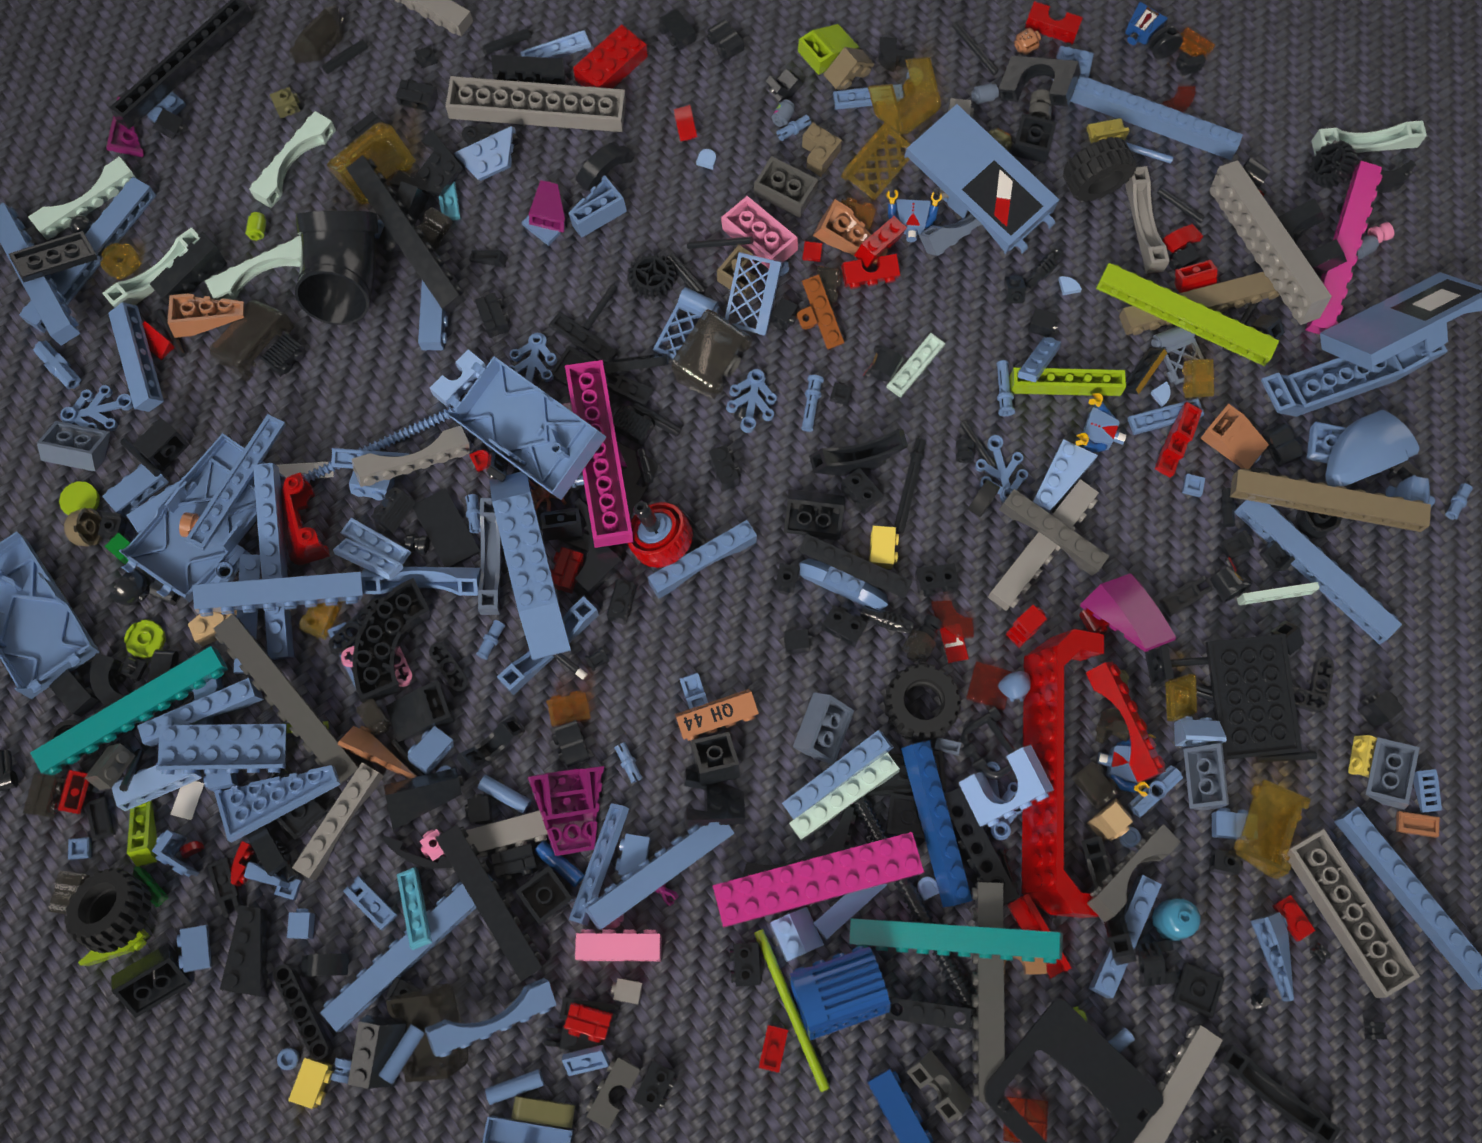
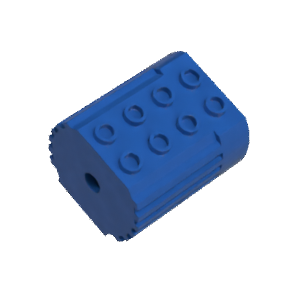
(839, 992)

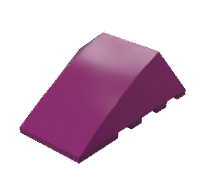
(1130, 610)
(569, 807)

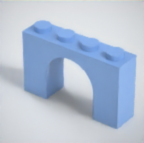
(1032, 785)

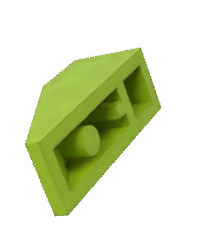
(142, 834)
(136, 944)

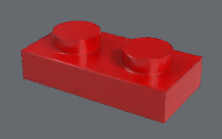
(1296, 920)
(773, 1048)

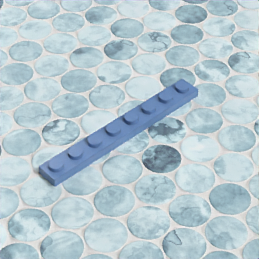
(235, 483)

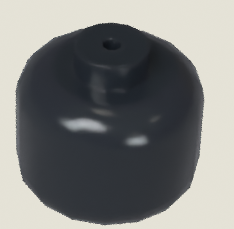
(741, 412)

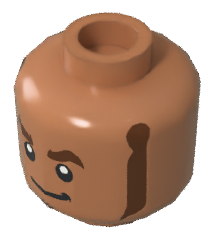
(1027, 41)

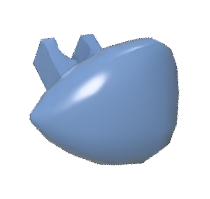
(1015, 685)

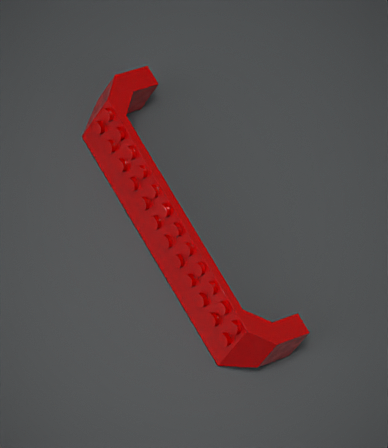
(1044, 729)

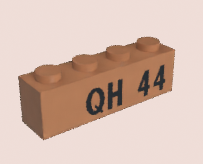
(716, 714)

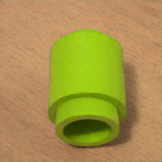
(256, 226)

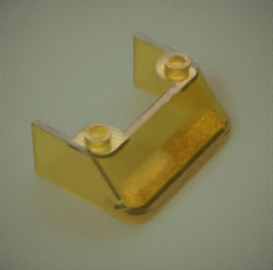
(919, 102)

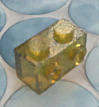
(1198, 378)
(319, 620)

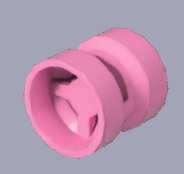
(1383, 232)

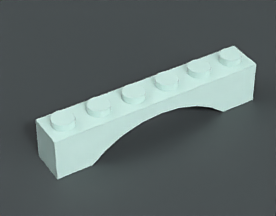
(314, 132)
(1397, 137)
(57, 218)
(230, 282)
(139, 287)
(844, 796)

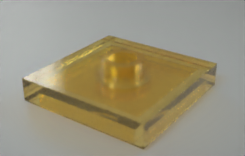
(1181, 697)

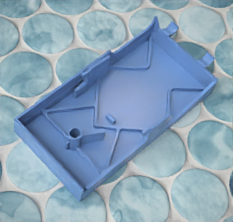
(526, 427)

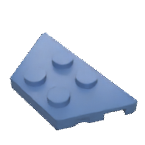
(488, 155)

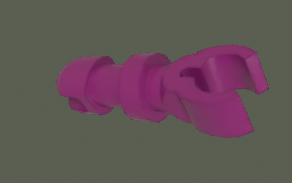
(666, 893)

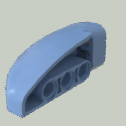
(1369, 448)

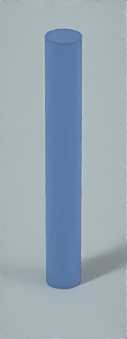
(1150, 153)

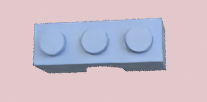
(444, 388)

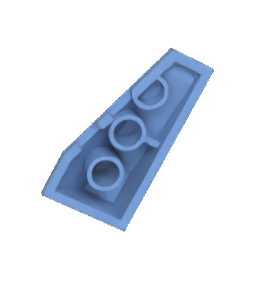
(1274, 941)

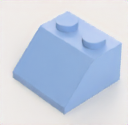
(1198, 732)
(796, 934)

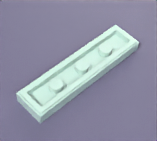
(915, 365)
(1278, 593)

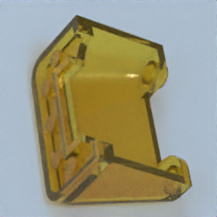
(382, 146)
(1270, 828)

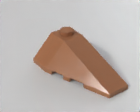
(842, 229)
(195, 315)
(365, 745)

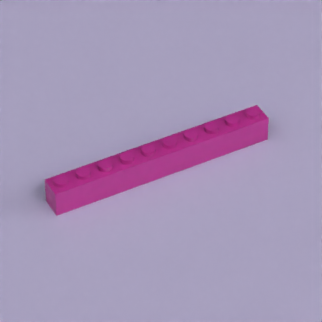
(1348, 234)

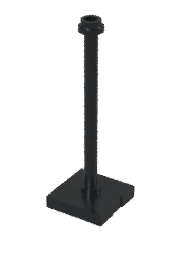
(1161, 665)

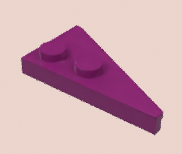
(123, 139)

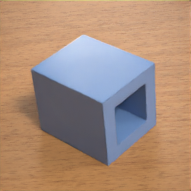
(301, 924)

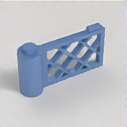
(692, 303)

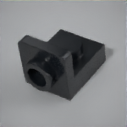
(1190, 65)
(1404, 470)

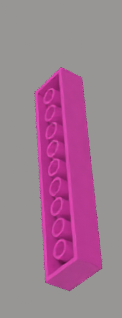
(603, 472)
(817, 879)

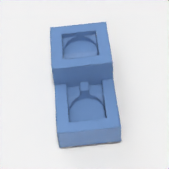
(693, 690)

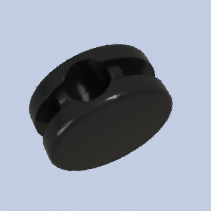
(1165, 42)

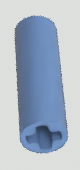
(504, 794)
(401, 1054)
(514, 1087)

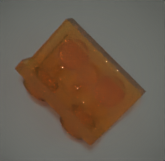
(568, 708)

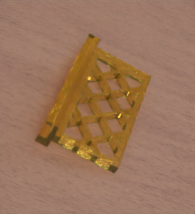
(865, 155)

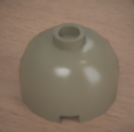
(83, 527)

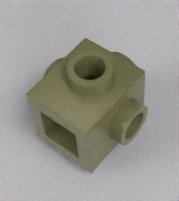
(285, 102)

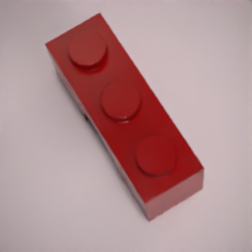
(1062, 30)
(883, 238)
(855, 275)
(1026, 625)

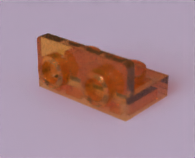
(1195, 44)
(862, 212)

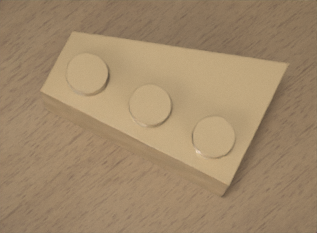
(202, 627)
(1111, 821)

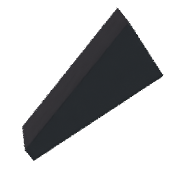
(489, 257)

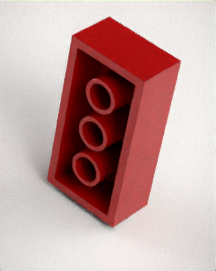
(611, 60)

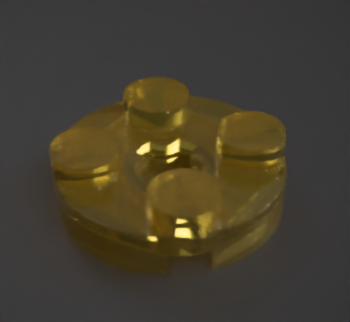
(126, 267)

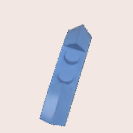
(843, 584)

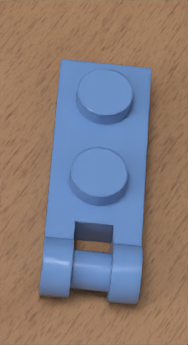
(370, 903)

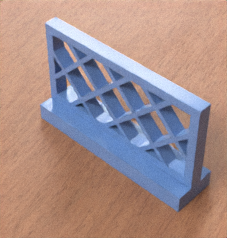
(768, 296)

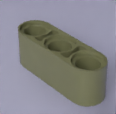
(543, 1112)

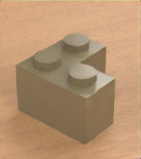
(847, 66)
(823, 148)
(726, 272)

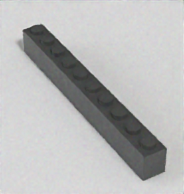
(285, 697)
(989, 990)

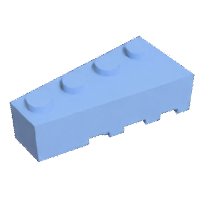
(1064, 471)

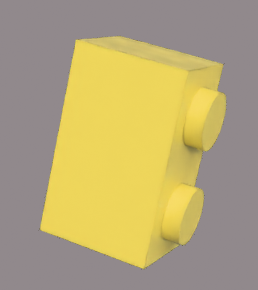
(883, 546)
(311, 1083)

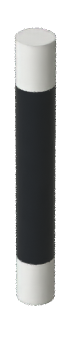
(570, 665)

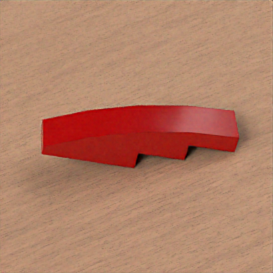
(1177, 439)

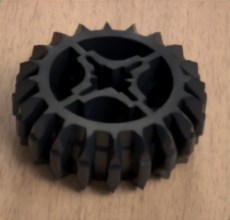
(1321, 167)
(643, 269)

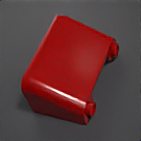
(301, 542)

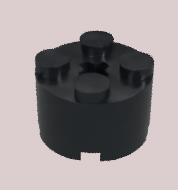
(1316, 524)

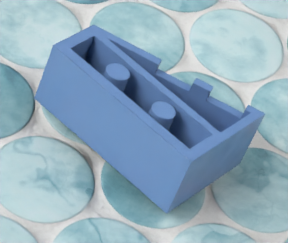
(597, 208)

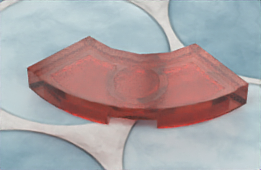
(1182, 99)
(952, 621)

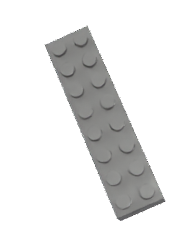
(1351, 914)

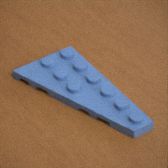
(265, 800)

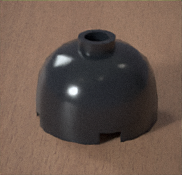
(130, 588)

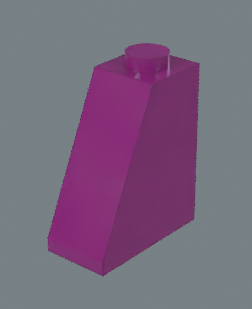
(547, 208)

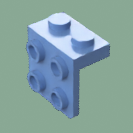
(166, 848)

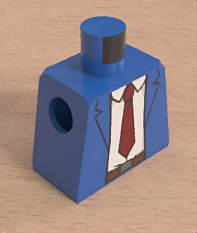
(1144, 24)

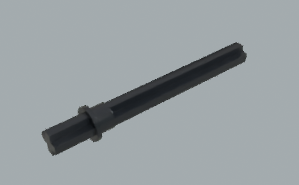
(909, 486)

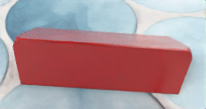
(157, 343)

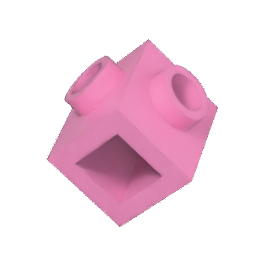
(430, 845)

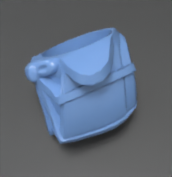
(1412, 489)

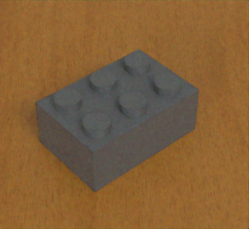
(785, 187)

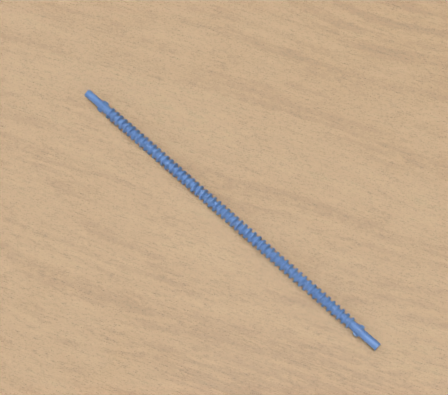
(386, 441)

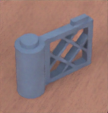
(1171, 341)

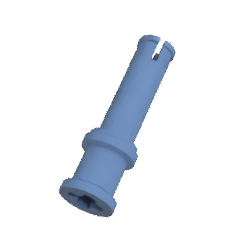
(813, 394)
(1005, 395)

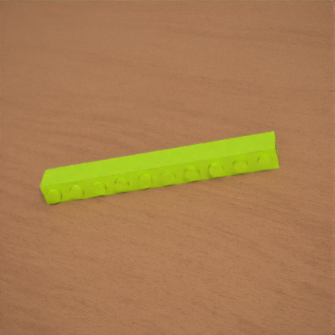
(1187, 314)

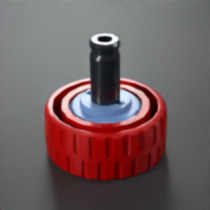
(659, 534)

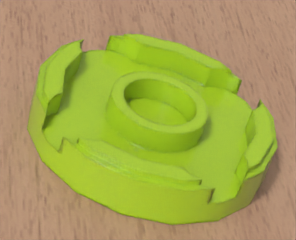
(78, 496)
(144, 638)

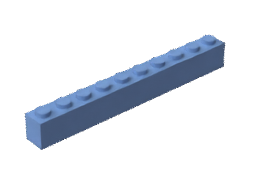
(1156, 117)
(107, 230)
(42, 290)
(273, 555)
(1317, 567)
(1413, 896)
(396, 961)

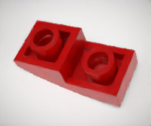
(685, 123)
(1181, 237)
(243, 855)

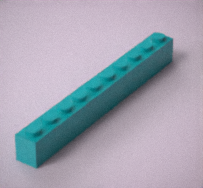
(128, 711)
(958, 939)

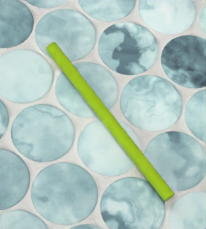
(792, 1010)

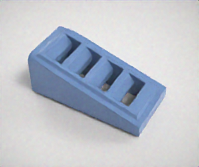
(1434, 790)
(257, 873)

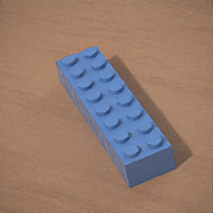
(277, 592)

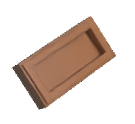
(1417, 824)

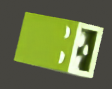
(823, 46)

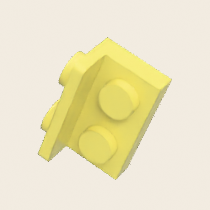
(1107, 129)
(1362, 755)

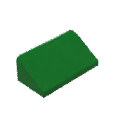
(157, 894)

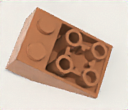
(1235, 438)

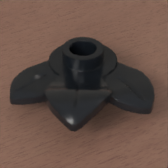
(480, 132)

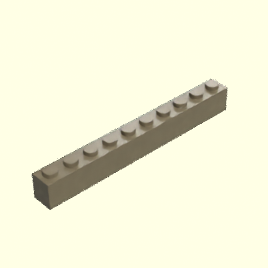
(1215, 297)
(1330, 500)

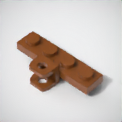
(820, 313)

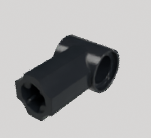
(8, 776)

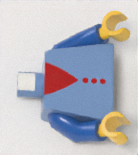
(914, 214)
(1100, 428)
(1119, 768)

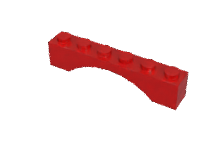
(1143, 758)

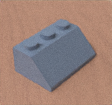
(74, 446)
(823, 728)
(1392, 773)
(1206, 777)

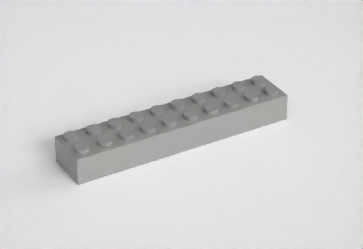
(536, 104)
(1269, 243)

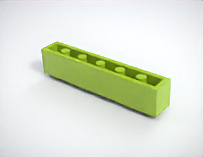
(1071, 382)

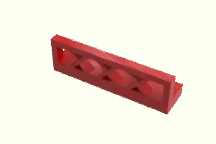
(1029, 918)

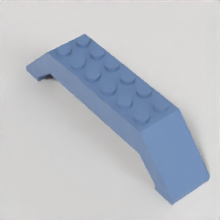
(1340, 380)
(528, 566)

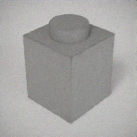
(627, 991)

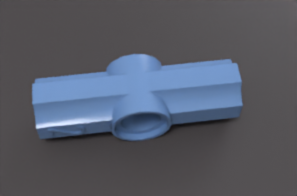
(57, 364)
(231, 562)
(1163, 783)

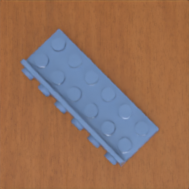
(222, 747)

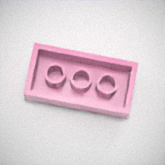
(769, 235)
(618, 947)

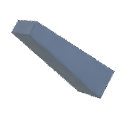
(948, 746)

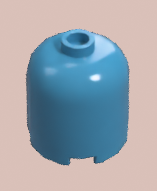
(1176, 919)

